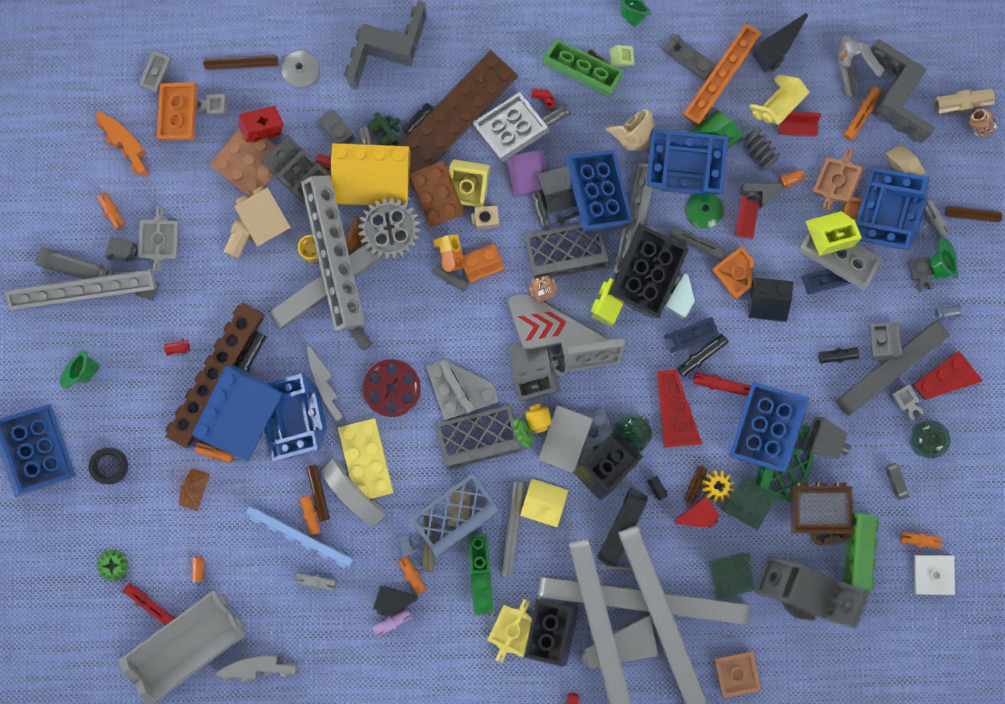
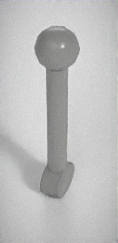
(603, 566)

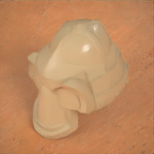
(636, 132)

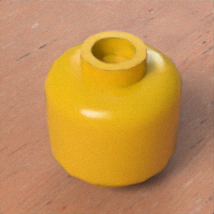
(538, 418)

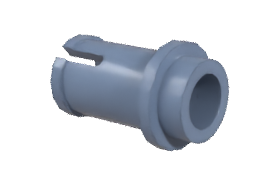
(947, 312)

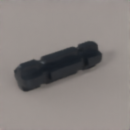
(417, 118)

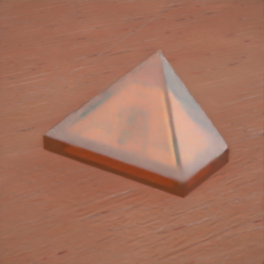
(353, 239)
(193, 489)

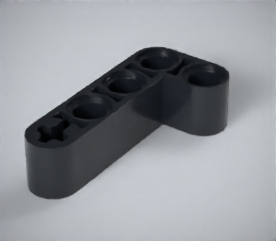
(627, 518)

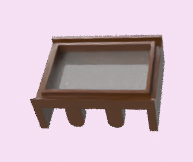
(821, 508)

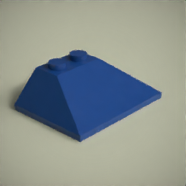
(687, 162)
(892, 208)
(298, 419)

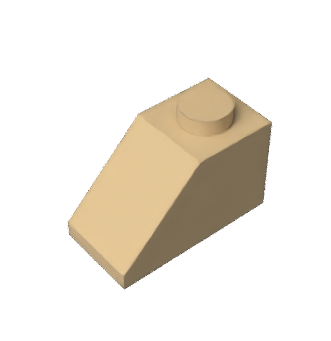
(904, 161)

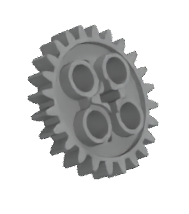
(406, 225)

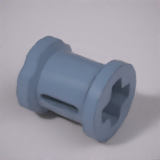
(406, 544)

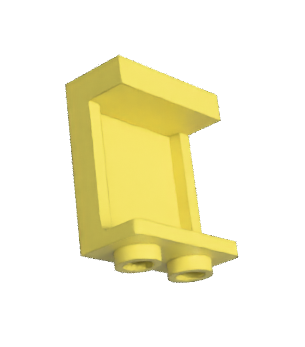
(781, 104)

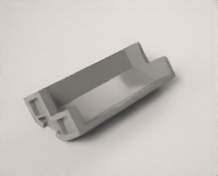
(182, 647)

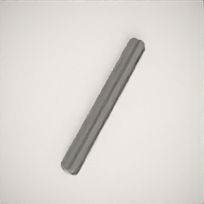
(512, 529)

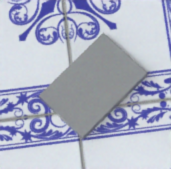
(566, 439)

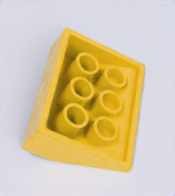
(370, 173)

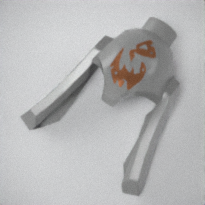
(846, 53)

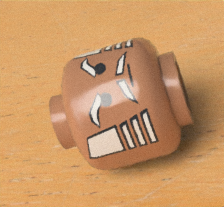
(983, 123)
(543, 288)

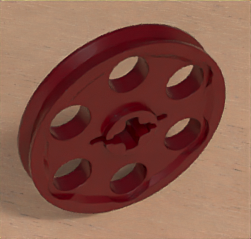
(381, 388)

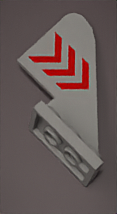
(544, 326)

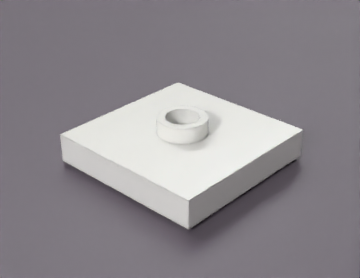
(934, 575)

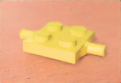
(511, 630)

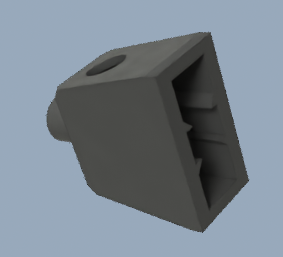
(826, 439)

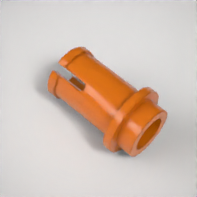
(791, 178)
(198, 569)

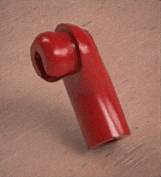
(545, 96)

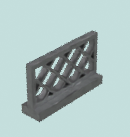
(570, 266)
(478, 454)

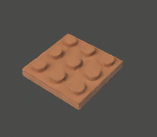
(242, 163)

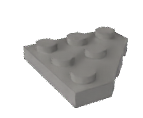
(481, 391)

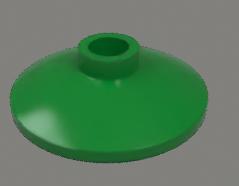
(702, 219)

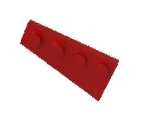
(675, 412)

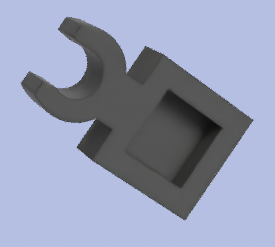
(921, 270)

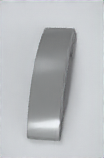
(350, 494)

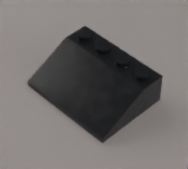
(648, 272)

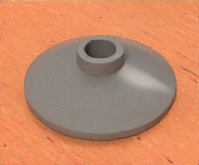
(302, 77)

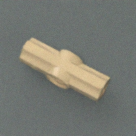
(964, 101)
(238, 239)

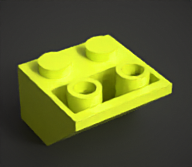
(833, 232)
(607, 307)

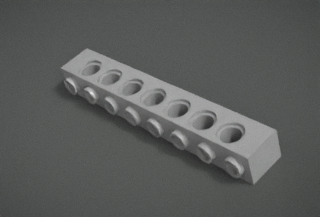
(332, 253)

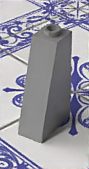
(632, 643)

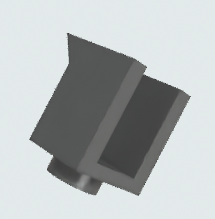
(121, 249)

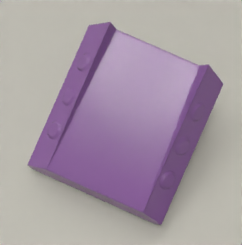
(524, 170)

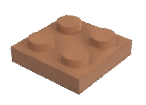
(737, 674)

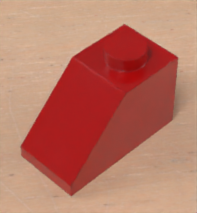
(699, 515)

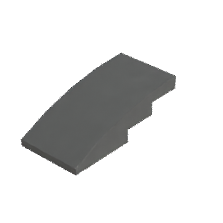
(292, 165)

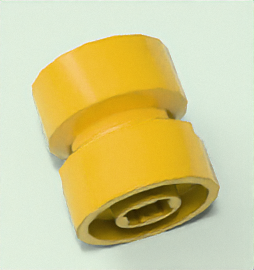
(307, 249)

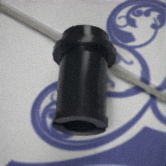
(657, 489)

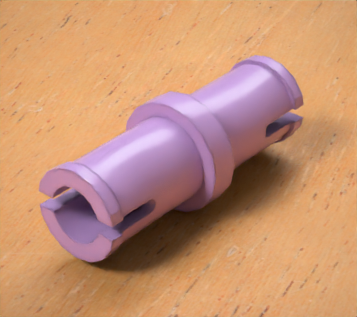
(392, 622)

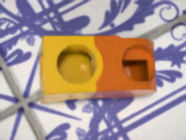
(451, 252)

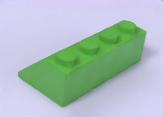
(582, 68)
(860, 552)

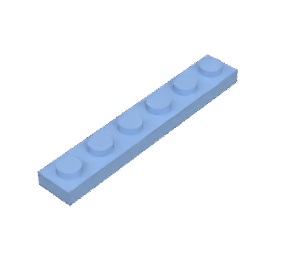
(292, 533)

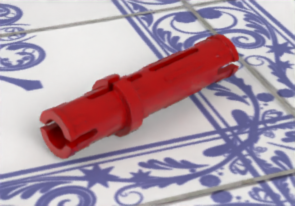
(721, 384)
(149, 605)

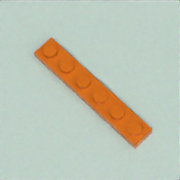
(722, 74)

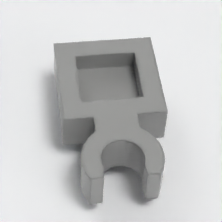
(214, 104)
(906, 399)

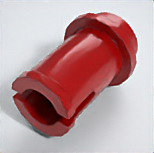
(177, 347)

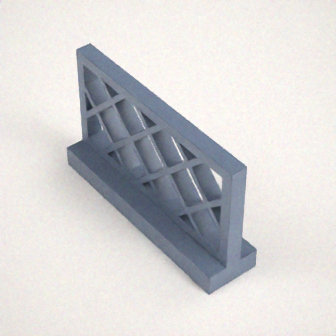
(464, 529)

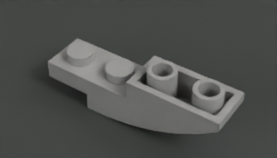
(249, 668)

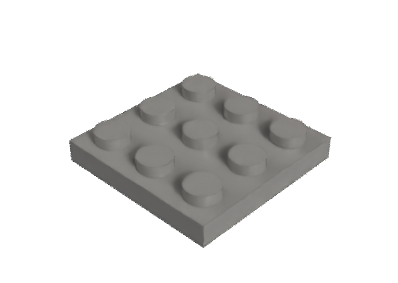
(511, 127)

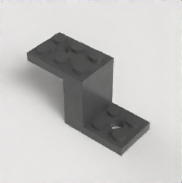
(385, 45)
(891, 105)
(812, 592)

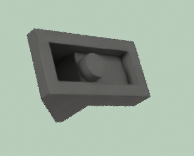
(765, 191)

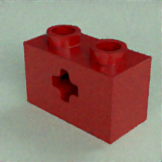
(260, 124)

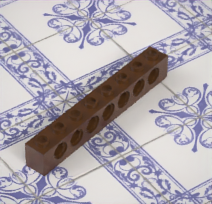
(212, 362)

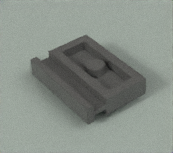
(885, 341)

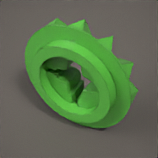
(523, 433)
(119, 571)

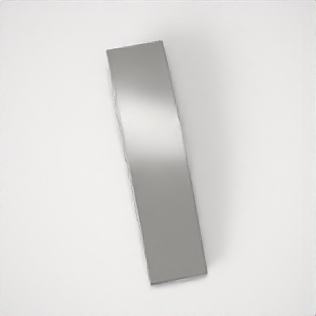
(322, 377)

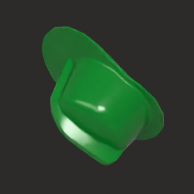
(634, 11)
(944, 261)
(79, 370)

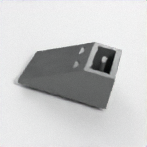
(533, 372)

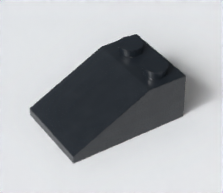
(772, 50)
(608, 464)

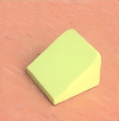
(621, 56)

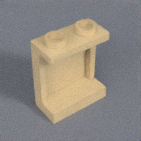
(261, 215)

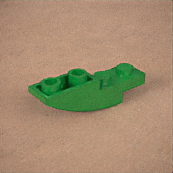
(480, 574)

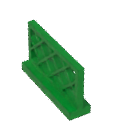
(765, 475)

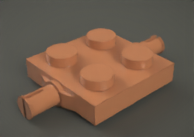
(838, 180)

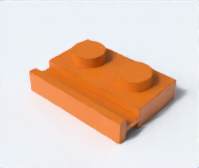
(482, 263)

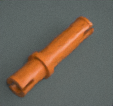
(867, 106)

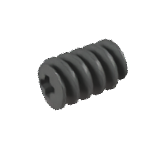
(761, 148)

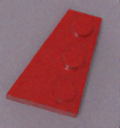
(947, 377)

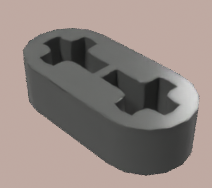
(897, 481)

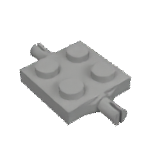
(158, 239)

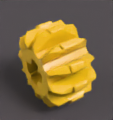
(721, 480)

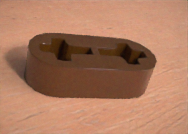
(829, 540)

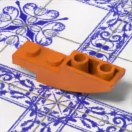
(121, 137)

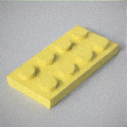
(366, 458)

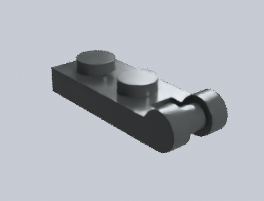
(689, 57)

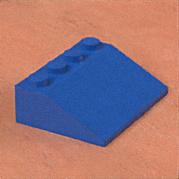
(599, 190)
(237, 412)
(769, 427)
(34, 450)

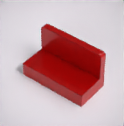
(800, 124)
(746, 218)

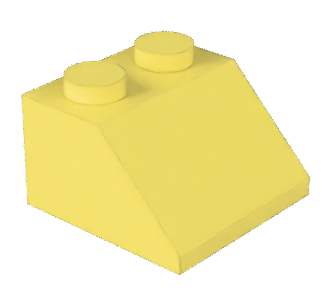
(470, 181)
(544, 502)

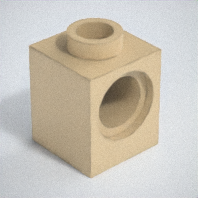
(492, 211)

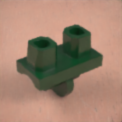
(379, 123)

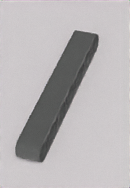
(892, 368)

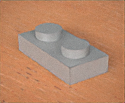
(155, 71)

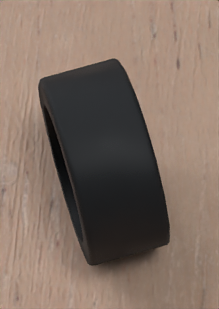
(98, 455)

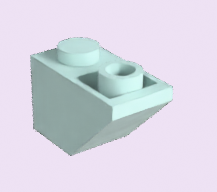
(681, 298)

